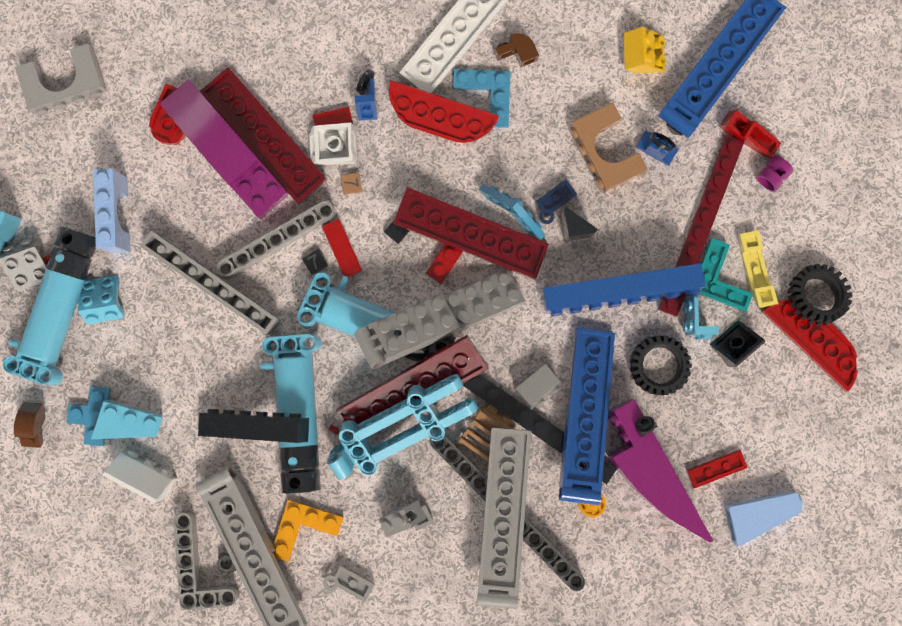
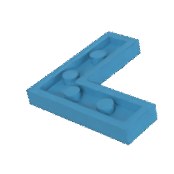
(495, 81)
(514, 206)

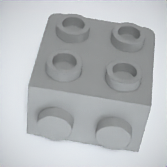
(23, 263)

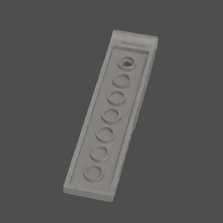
(437, 318)
(504, 518)
(250, 548)

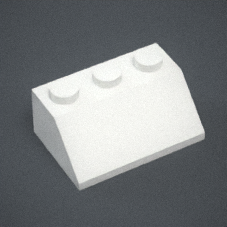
(140, 476)

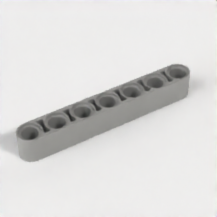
(267, 240)

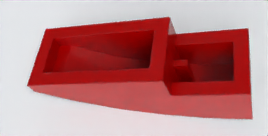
(751, 133)

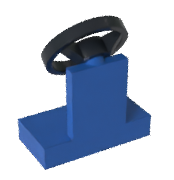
(366, 104)
(658, 147)

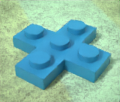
(89, 413)

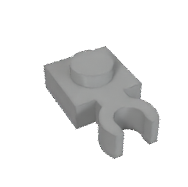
(429, 520)

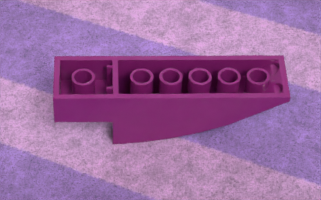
(224, 149)
(650, 472)

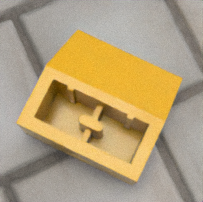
(644, 51)

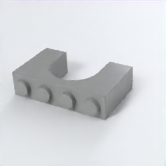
(86, 83)

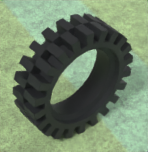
(837, 285)
(676, 349)

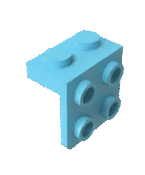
(100, 300)
(691, 325)

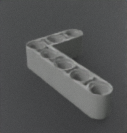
(193, 570)

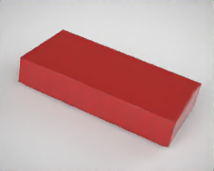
(336, 116)

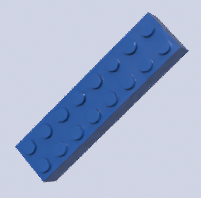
(625, 288)

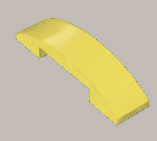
(755, 269)

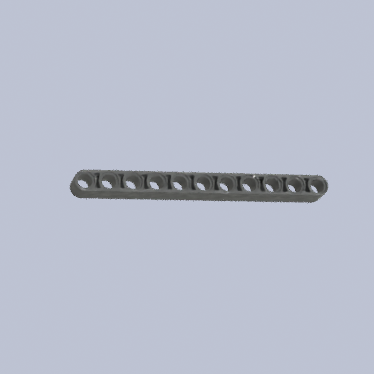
(539, 546)

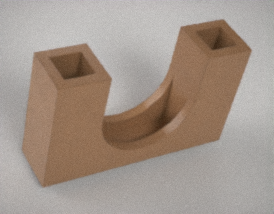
(608, 174)

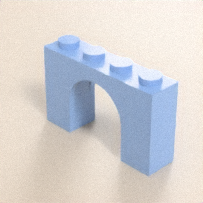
(108, 233)

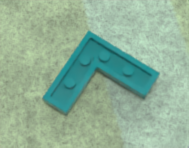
(715, 289)

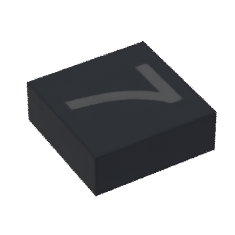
(315, 262)

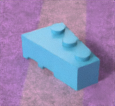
(125, 421)

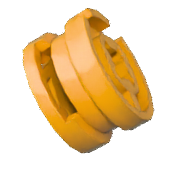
(593, 510)

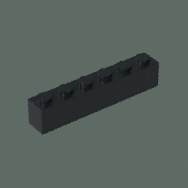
(254, 427)

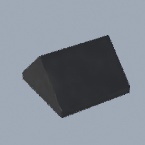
(575, 227)
(737, 344)

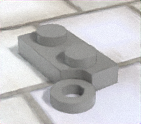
(350, 582)

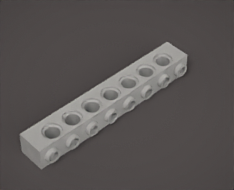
(210, 283)

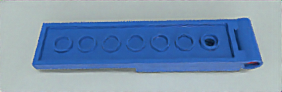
(720, 64)
(587, 417)

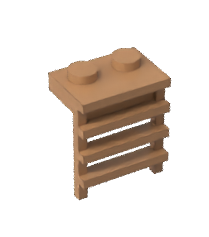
(485, 419)

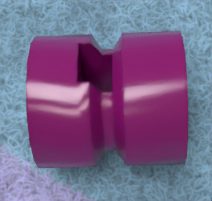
(776, 171)

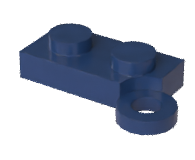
(554, 200)

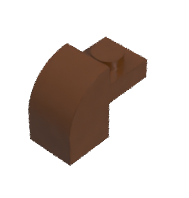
(519, 45)
(28, 424)

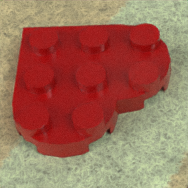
(162, 125)

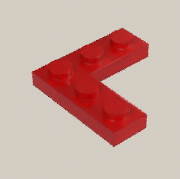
(443, 263)

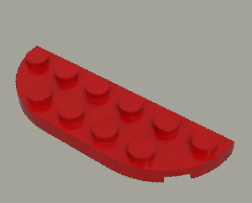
(440, 114)
(820, 343)

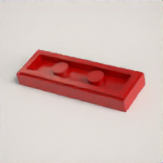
(342, 248)
(716, 468)

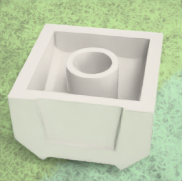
(333, 144)

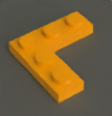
(302, 514)

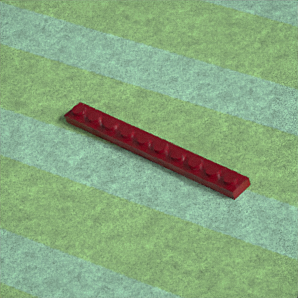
(706, 214)

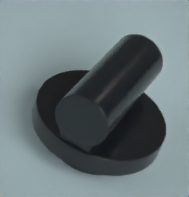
(645, 425)

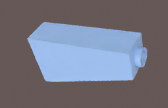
(758, 515)

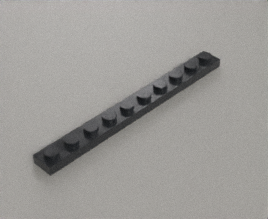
(525, 417)

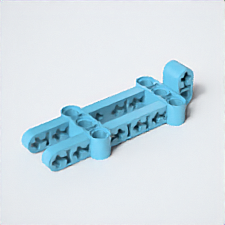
(345, 455)

